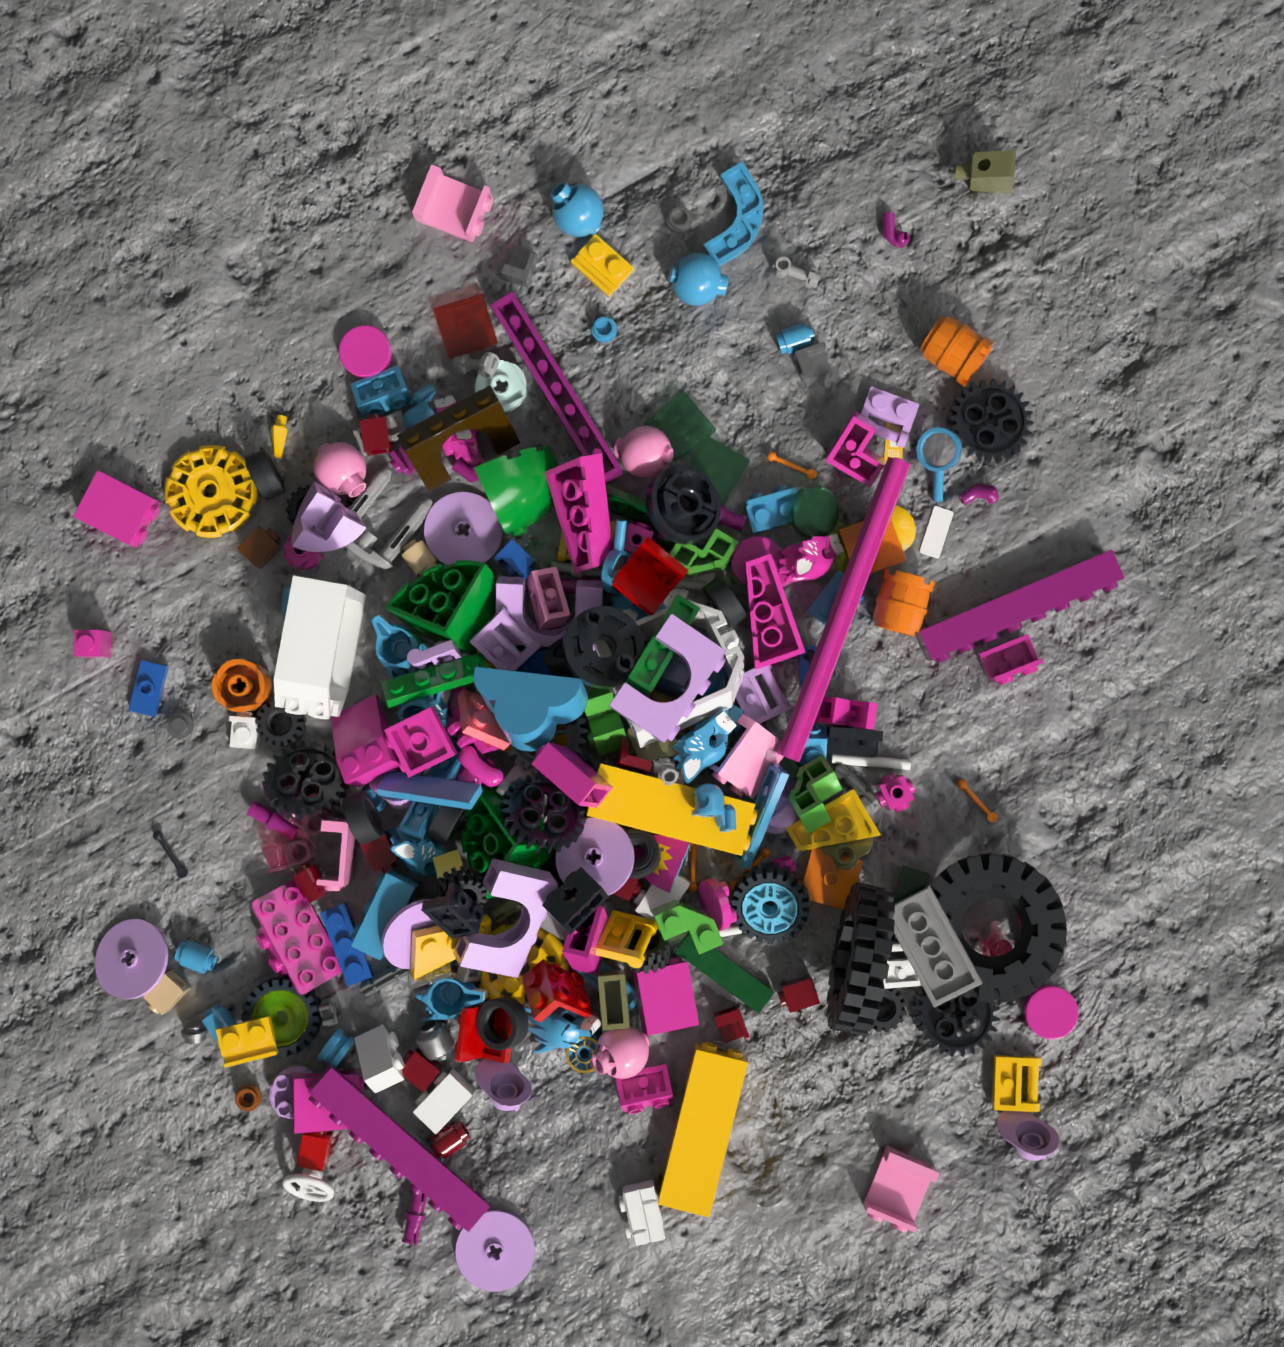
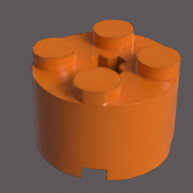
(236, 672)

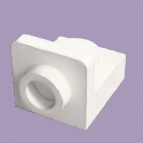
(244, 731)

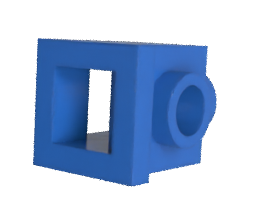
(516, 560)

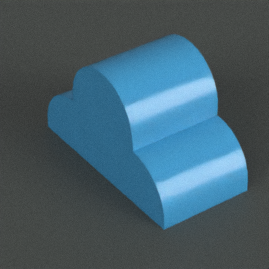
(530, 703)

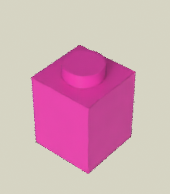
(92, 644)

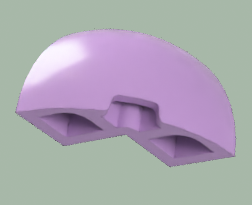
(324, 522)

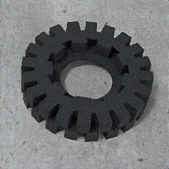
(1040, 913)
(860, 959)

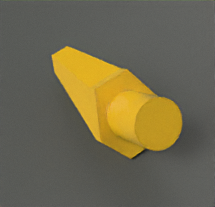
(278, 435)

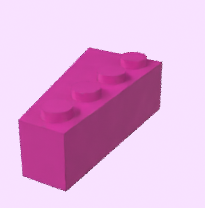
(582, 510)
(771, 619)

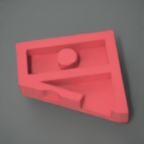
(479, 720)

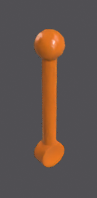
(810, 474)
(990, 816)
(764, 853)
(693, 886)

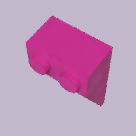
(362, 743)

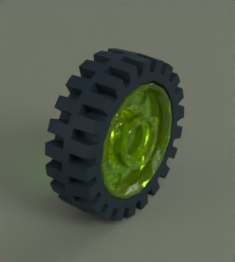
(302, 1013)

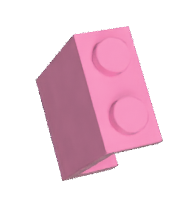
(452, 205)
(749, 759)
(347, 855)
(898, 1189)

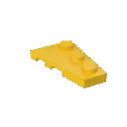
(848, 823)
(435, 948)

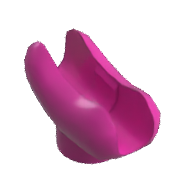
(477, 770)

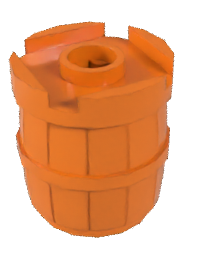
(955, 349)
(902, 602)

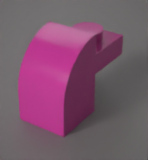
(847, 713)

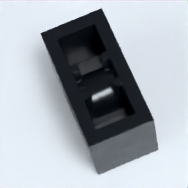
(571, 913)

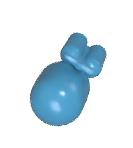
(421, 409)
(710, 803)

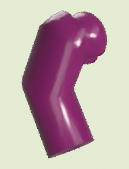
(892, 234)
(466, 471)
(979, 490)

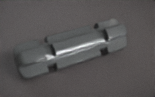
(853, 782)
(382, 980)

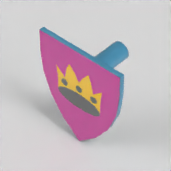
(672, 857)

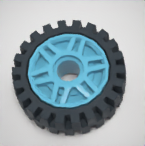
(770, 885)

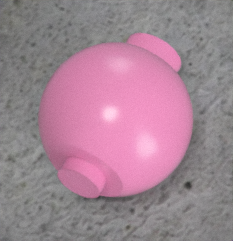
(644, 451)
(340, 469)
(621, 1052)

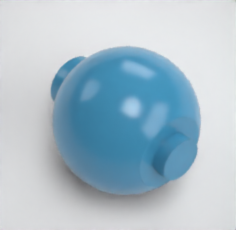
(577, 209)
(697, 279)

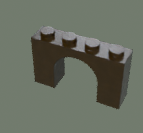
(478, 412)

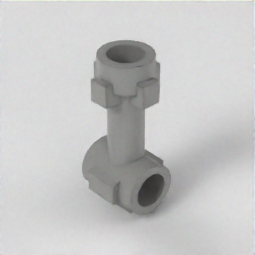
(783, 267)
(486, 366)
(665, 770)

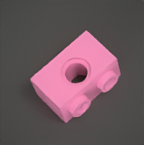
(547, 598)

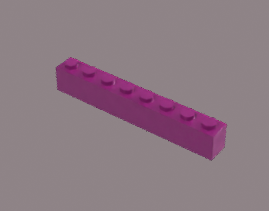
(553, 383)
(1020, 605)
(398, 1148)

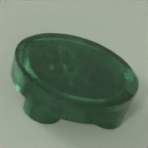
(813, 512)

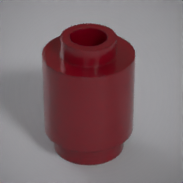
(306, 881)
(450, 1139)

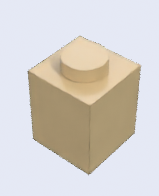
(166, 993)

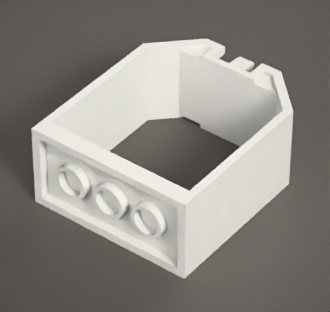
(714, 624)
(318, 647)

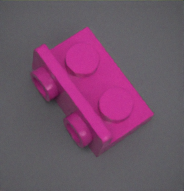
(645, 1089)

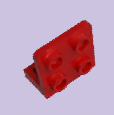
(649, 576)
(554, 987)
(469, 1044)

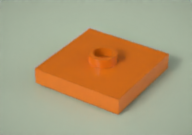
(890, 550)
(826, 881)

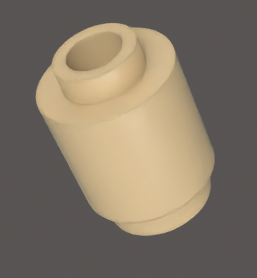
(418, 556)

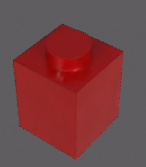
(315, 1150)

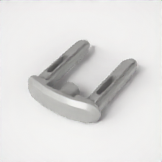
(362, 545)

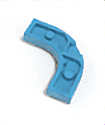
(748, 217)

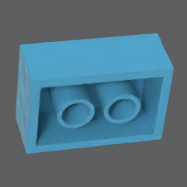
(393, 893)

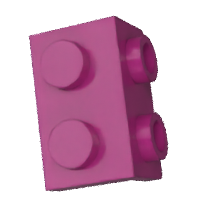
(1010, 659)

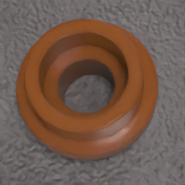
(241, 1101)

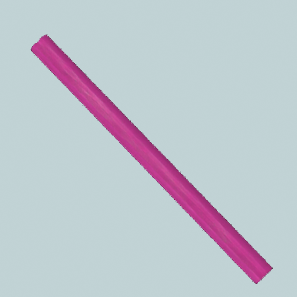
(843, 608)

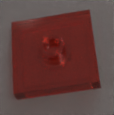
(465, 326)

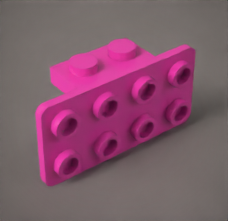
(294, 938)

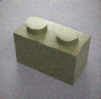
(613, 1000)

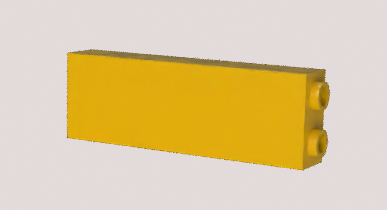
(666, 810)
(702, 1129)

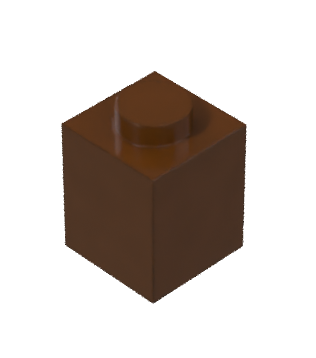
(260, 546)

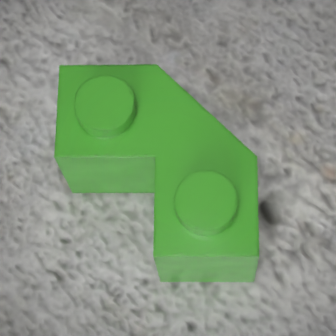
(712, 558)
(603, 721)
(814, 785)
(676, 918)

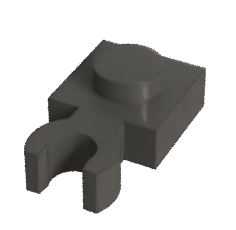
(330, 1010)

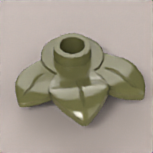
(854, 849)

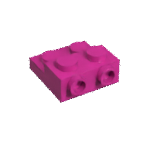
(420, 741)

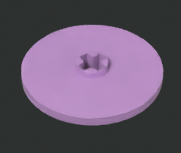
(464, 510)
(608, 841)
(397, 934)
(148, 966)
(492, 1271)

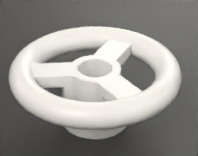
(311, 1186)

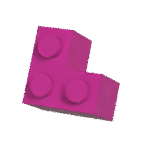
(850, 450)

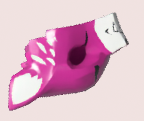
(463, 443)
(809, 559)

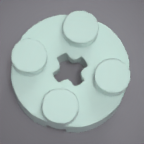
(516, 389)

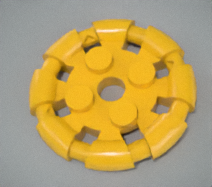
(224, 499)
(550, 946)

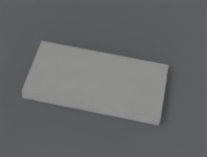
(933, 947)

